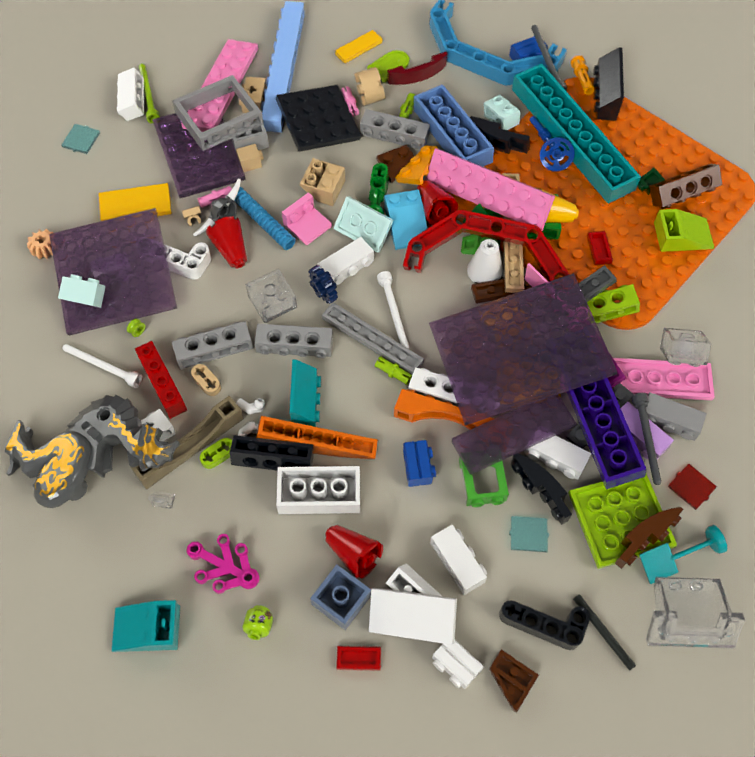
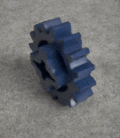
(323, 284)

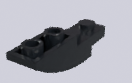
(502, 139)
(540, 480)

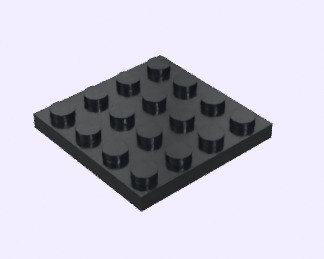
(318, 117)

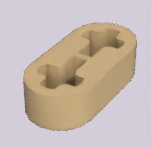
(203, 382)

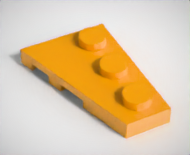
(417, 167)

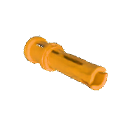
(581, 71)

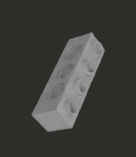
(394, 129)
(286, 334)
(206, 352)

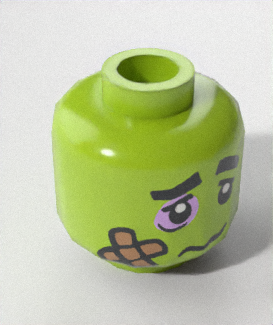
(257, 622)

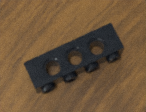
(269, 453)

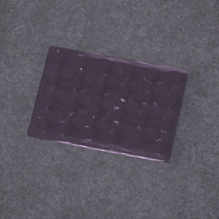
(192, 168)

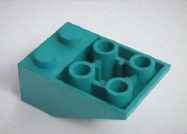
(146, 627)

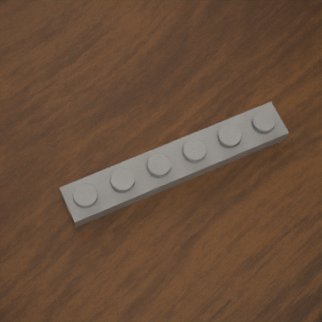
(372, 338)

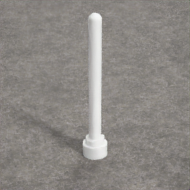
(385, 280)
(132, 378)

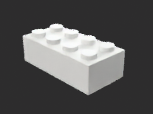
(318, 490)

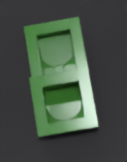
(471, 243)

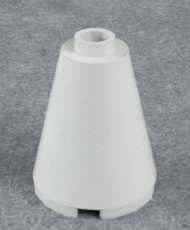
(486, 263)

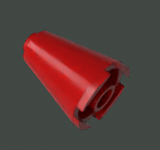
(436, 202)
(229, 240)
(354, 550)

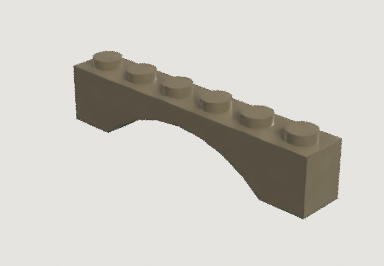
(216, 423)

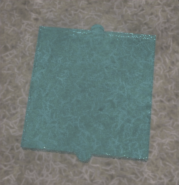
(80, 138)
(529, 534)

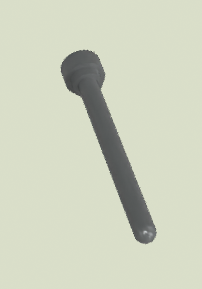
(546, 56)
(640, 401)

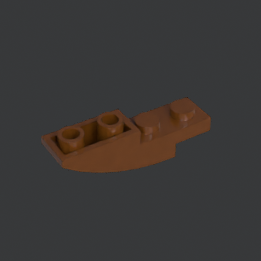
(648, 532)

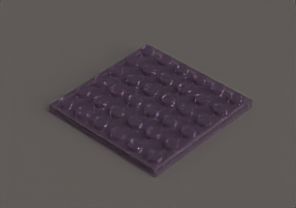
(126, 258)

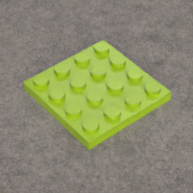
(612, 514)

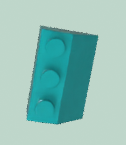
(304, 394)

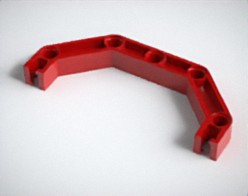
(481, 225)

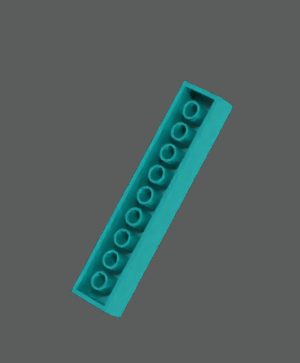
(564, 118)

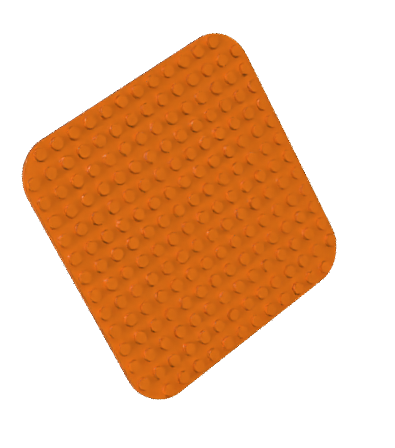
(628, 221)

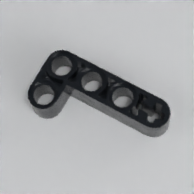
(542, 620)

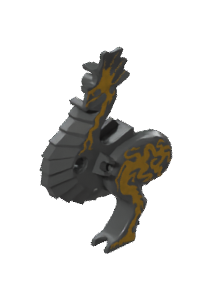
(85, 447)

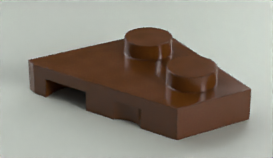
(395, 160)
(512, 678)

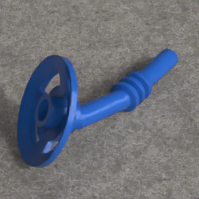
(554, 150)

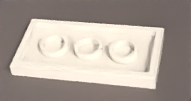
(413, 615)

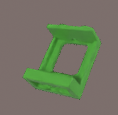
(479, 500)

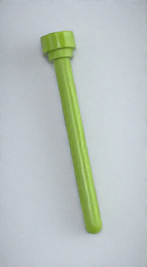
(151, 113)

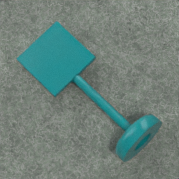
(661, 562)

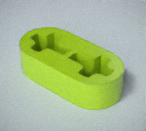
(216, 452)

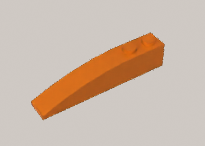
(324, 441)

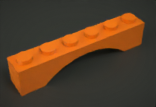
(417, 407)

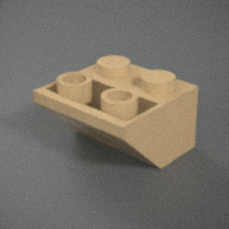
(323, 181)

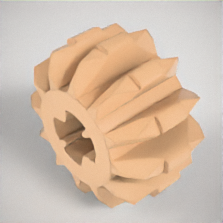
(40, 244)

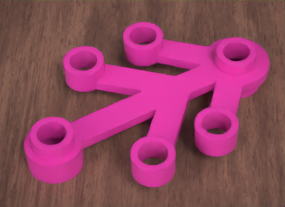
(224, 566)

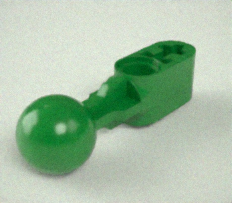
(378, 186)

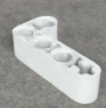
(198, 257)

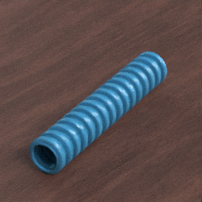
(264, 219)

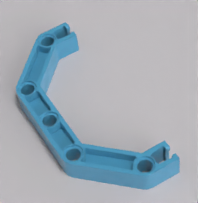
(479, 60)

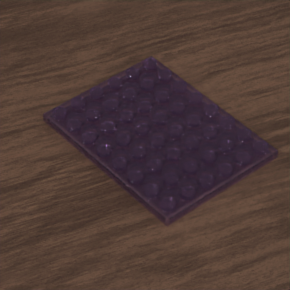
(521, 349)

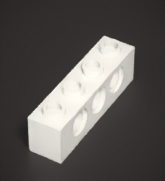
(423, 376)

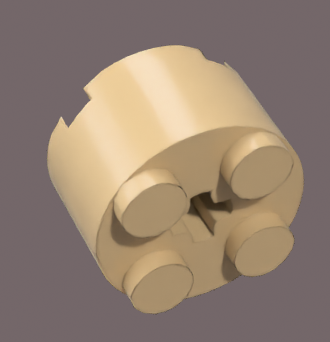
(369, 86)

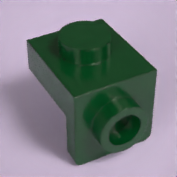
(649, 178)

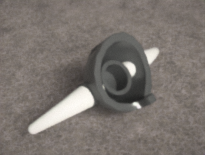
(221, 208)

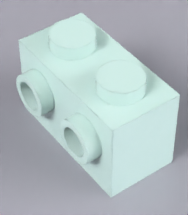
(502, 111)
(81, 291)

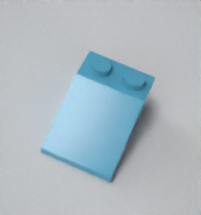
(408, 216)

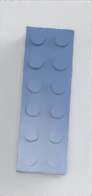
(453, 126)

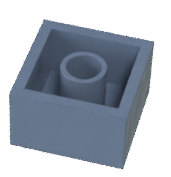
(340, 597)

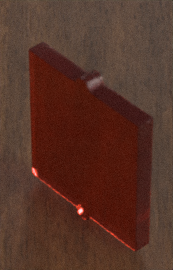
(692, 486)

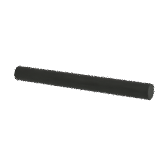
(606, 634)

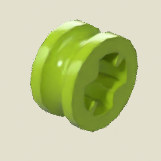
(136, 327)

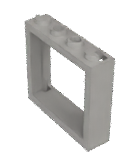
(225, 130)

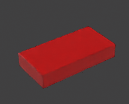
(599, 248)
(358, 658)

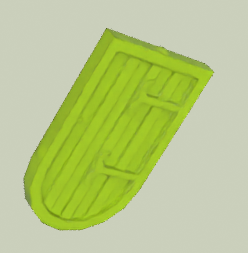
(389, 61)

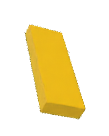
(358, 46)

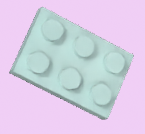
(362, 221)

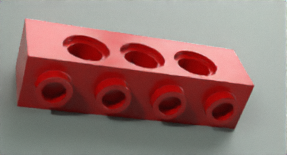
(161, 379)

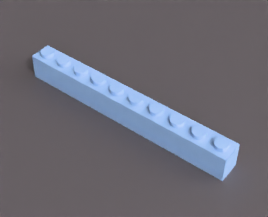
(282, 63)

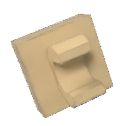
(192, 213)

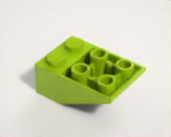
(682, 231)

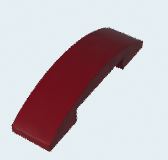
(419, 73)

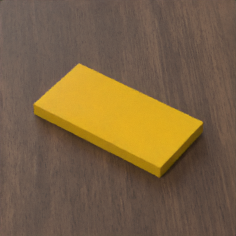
(135, 200)

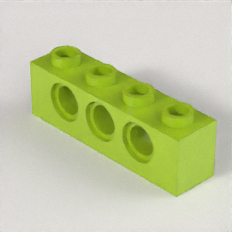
(611, 310)

